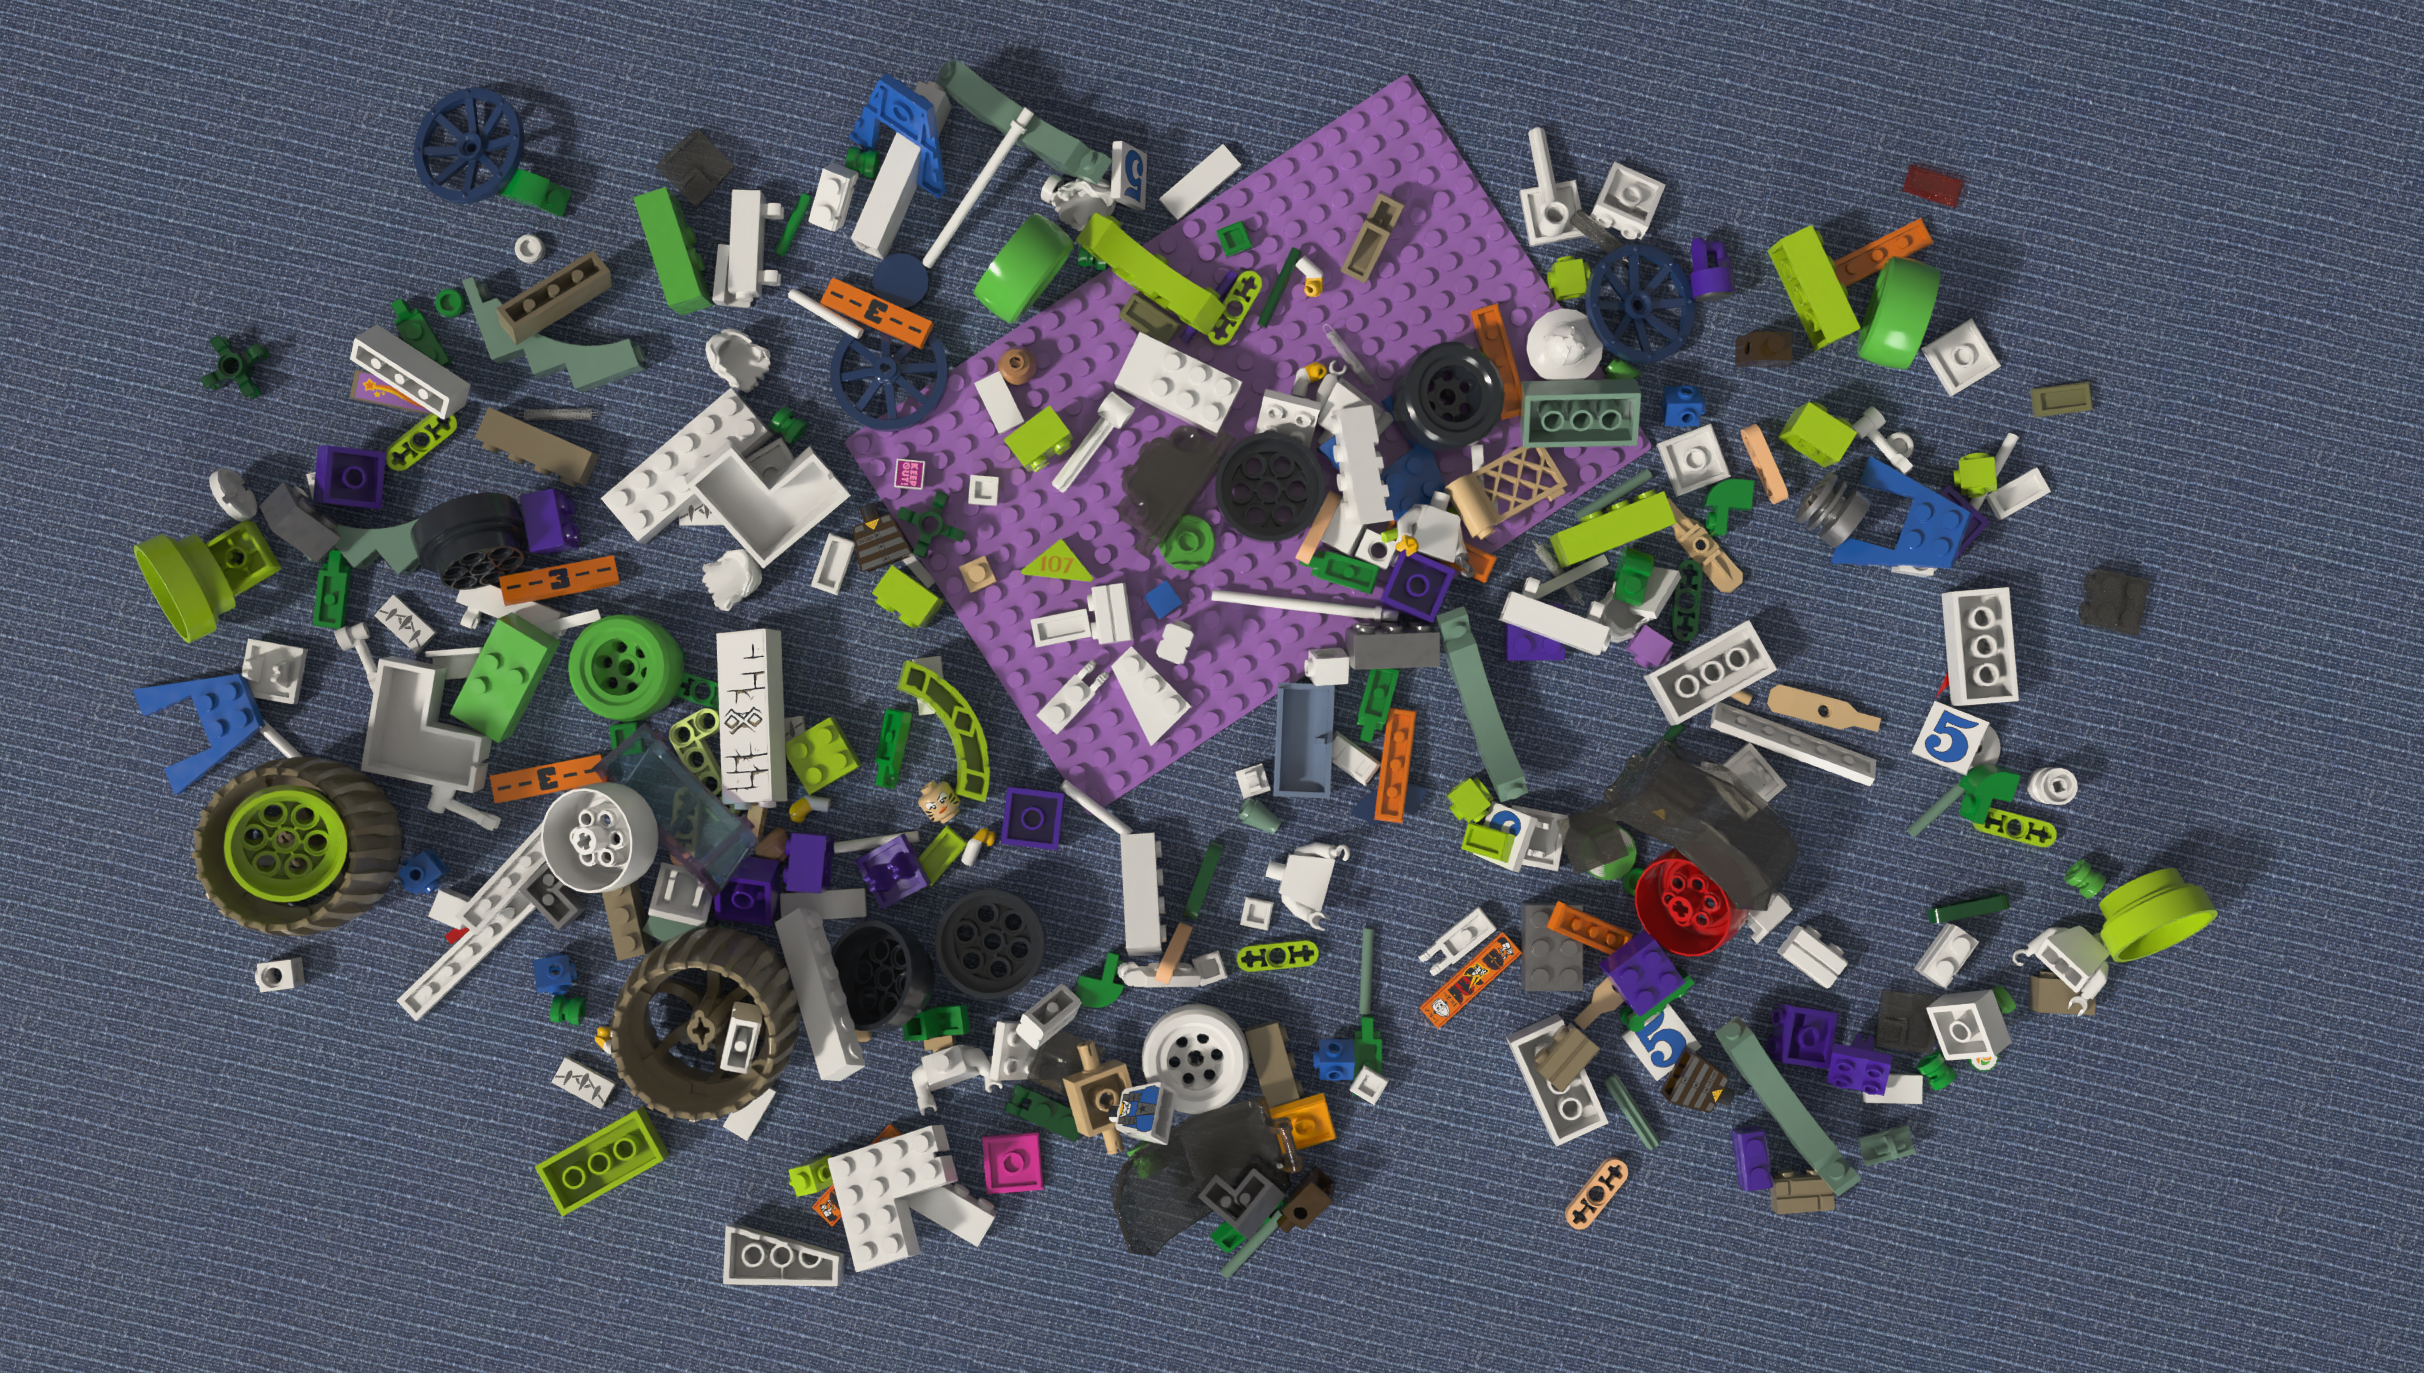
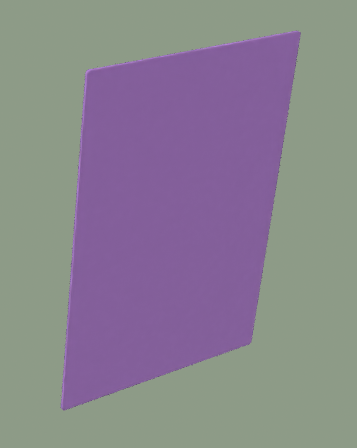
(1435, 268)

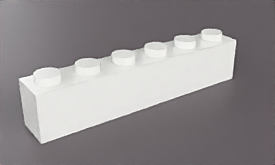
(820, 994)

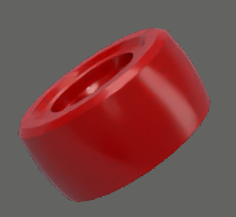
(1673, 911)

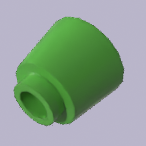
(1621, 370)

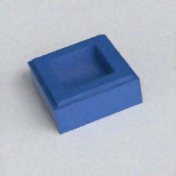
(1163, 599)

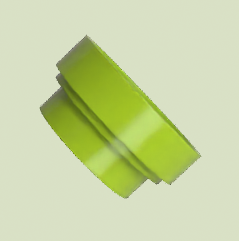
(185, 583)
(280, 880)
(2153, 914)

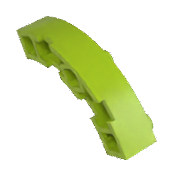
(1150, 274)
(960, 722)

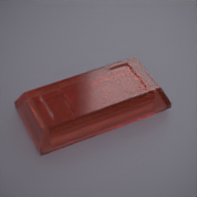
(1933, 186)

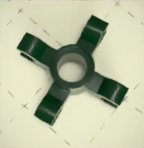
(246, 367)
(939, 504)

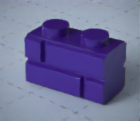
(1752, 1158)

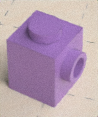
(1649, 648)

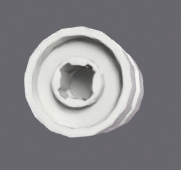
(2052, 785)

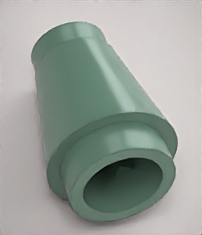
(1258, 815)

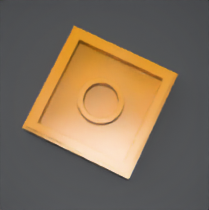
(1309, 1120)

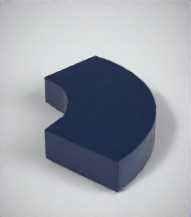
(1366, 806)

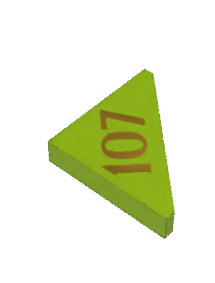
(1058, 563)

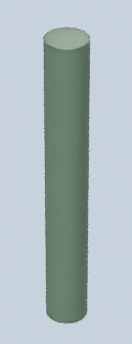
(1614, 494)
(1932, 813)
(1366, 971)
(1245, 1252)

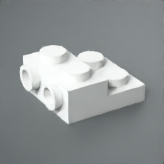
(1627, 201)

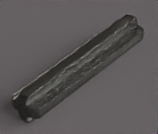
(1598, 234)

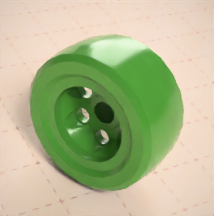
(1024, 268)
(1898, 312)
(656, 675)

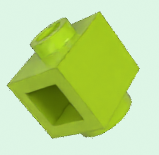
(1568, 278)
(1976, 475)
(1469, 800)
(811, 1176)

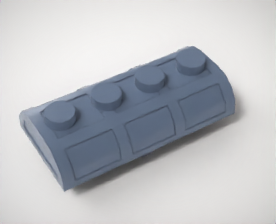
(1304, 740)

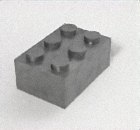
(1392, 646)
(1547, 957)

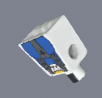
(1145, 1112)

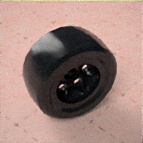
(1421, 411)

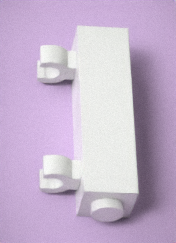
(747, 244)
(490, 601)
(1555, 623)

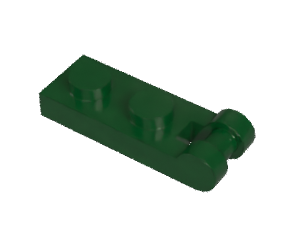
(1043, 1111)

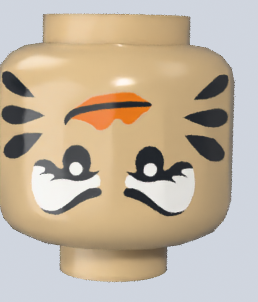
(939, 801)

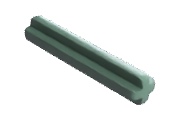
(1632, 1111)

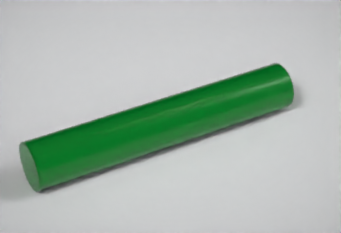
(793, 225)

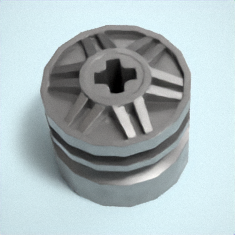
(1828, 506)

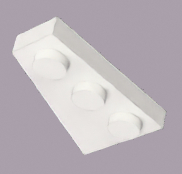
(1149, 695)

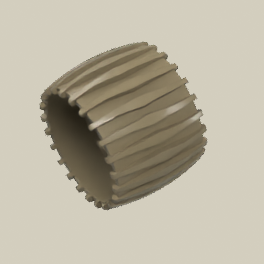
(372, 838)
(666, 1080)

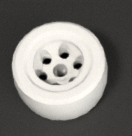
(578, 849)
(1223, 1034)

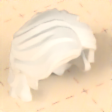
(1080, 200)
(737, 359)
(732, 578)
(1619, 618)

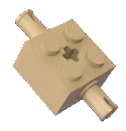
(1085, 1091)

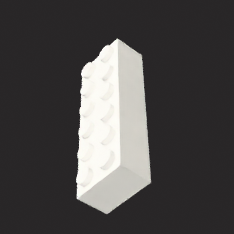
(657, 488)

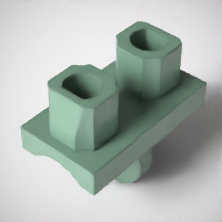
(1886, 1145)

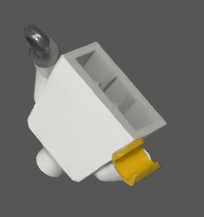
(1433, 533)

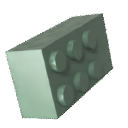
(1579, 413)

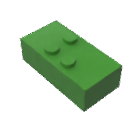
(673, 251)
(505, 677)

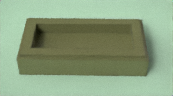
(1148, 319)
(2061, 399)

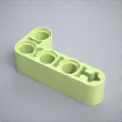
(697, 743)

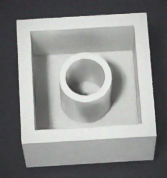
(1969, 1025)

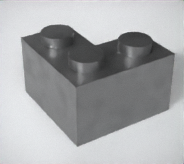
(298, 523)
(552, 898)
(1247, 1205)

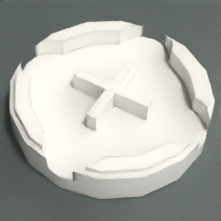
(232, 496)

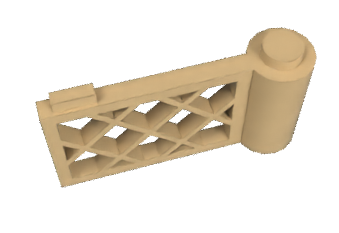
(1479, 511)

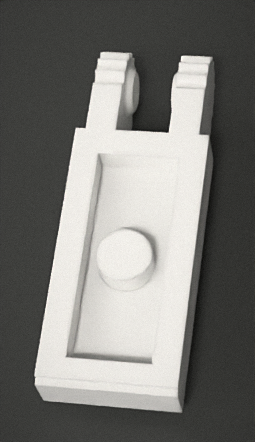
(1071, 699)
(1459, 939)
(1145, 976)

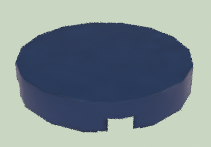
(901, 280)

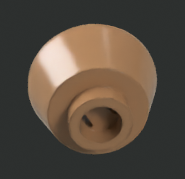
(1025, 367)
(773, 845)

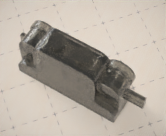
(1168, 483)

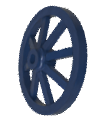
(471, 146)
(1641, 301)
(889, 380)

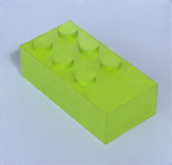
(1814, 287)
(1617, 527)
(602, 1161)

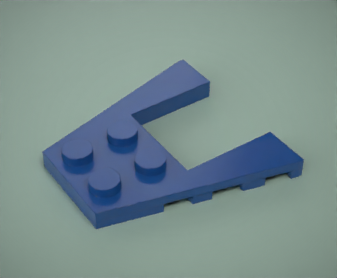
(912, 118)
(1409, 478)
(1929, 533)
(225, 711)

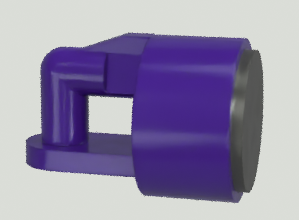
(1715, 282)

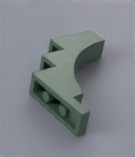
(995, 109)
(586, 365)
(365, 545)
(1479, 705)
(1785, 1107)

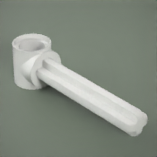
(1550, 203)
(1113, 413)

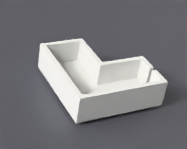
(769, 513)
(406, 735)
(874, 1190)

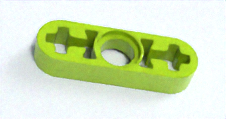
(1251, 294)
(410, 458)
(2020, 837)
(1299, 961)

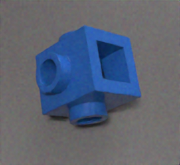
(1682, 406)
(423, 872)
(551, 983)
(1335, 1059)

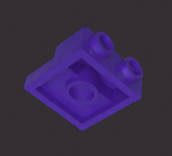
(1802, 1035)

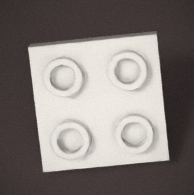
(1288, 416)
(274, 670)
(1755, 772)
(1546, 843)
(679, 897)
(1011, 1053)

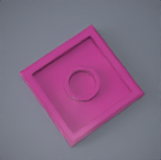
(1013, 1162)

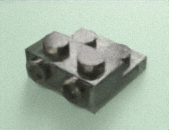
(2113, 601)

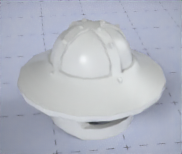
(1563, 346)

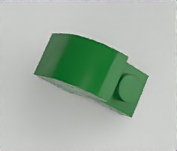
(536, 192)
(1726, 496)
(1632, 575)
(1983, 785)
(1104, 990)
(937, 1021)

